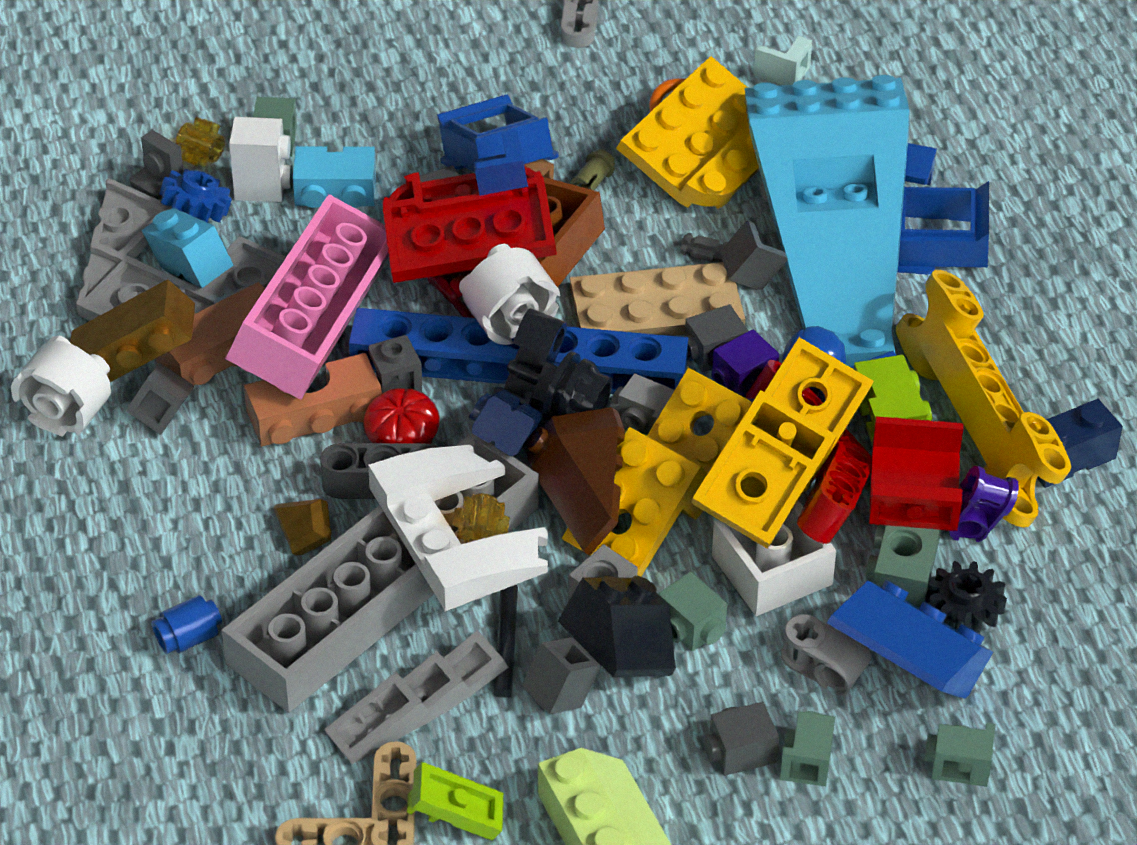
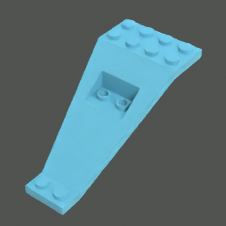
(836, 199)

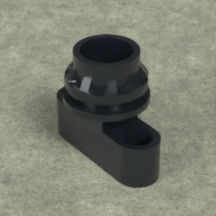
(536, 377)

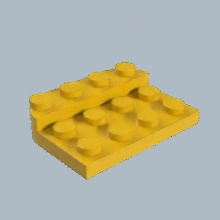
(697, 139)

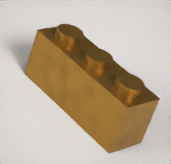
(138, 329)

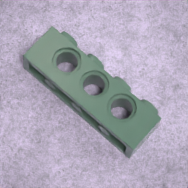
(904, 559)

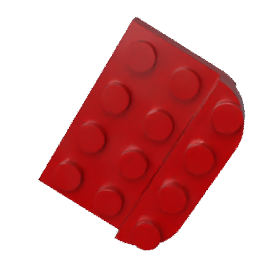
(451, 228)

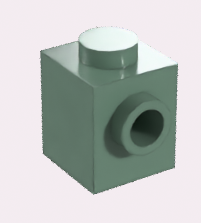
(695, 611)

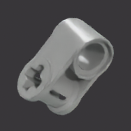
(827, 657)

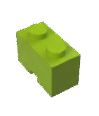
(893, 391)

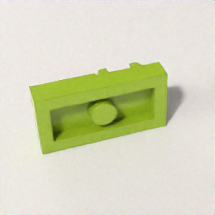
(456, 801)

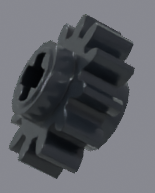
(967, 596)

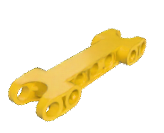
(951, 351)

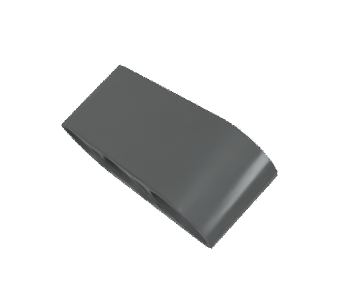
(346, 466)

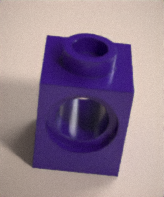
(741, 361)

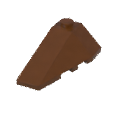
(578, 470)

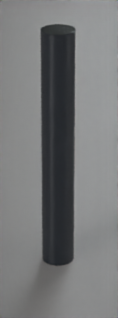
(506, 640)

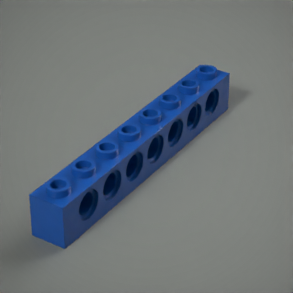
(463, 351)

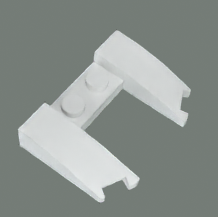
(454, 571)

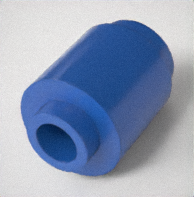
(187, 624)

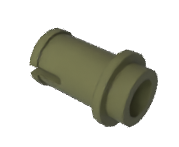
(597, 167)

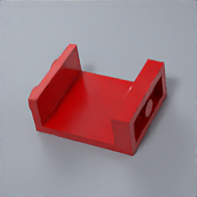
(916, 473)

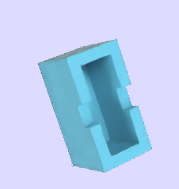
(343, 175)
(187, 247)

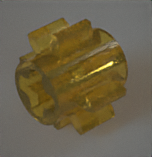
(200, 142)
(480, 518)

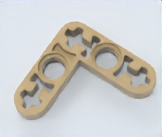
(366, 830)

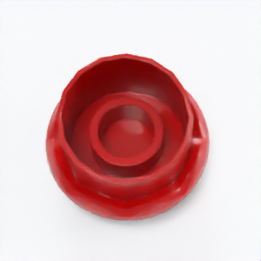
(401, 417)

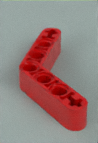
(838, 480)

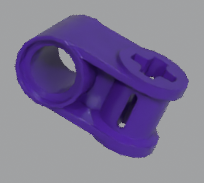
(984, 503)

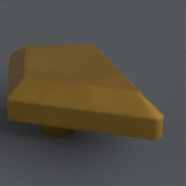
(304, 524)

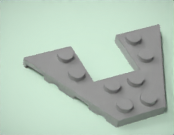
(118, 239)

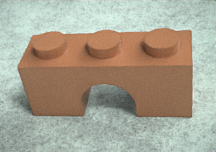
(281, 416)

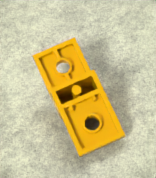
(782, 442)
(669, 465)

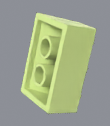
(596, 801)

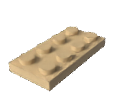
(652, 298)

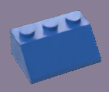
(913, 637)

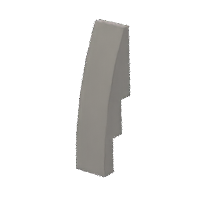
(418, 698)

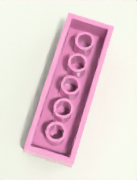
(311, 298)

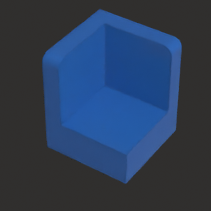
(920, 164)
(502, 171)

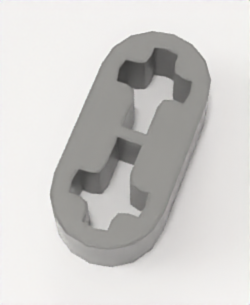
(573, 18)

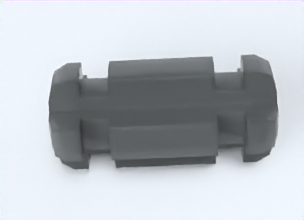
(702, 247)

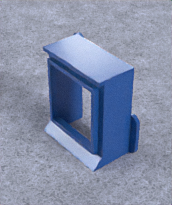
(465, 145)
(925, 249)

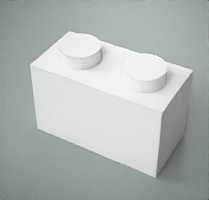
(259, 158)

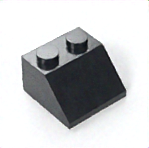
(622, 625)

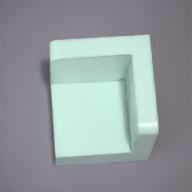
(783, 67)

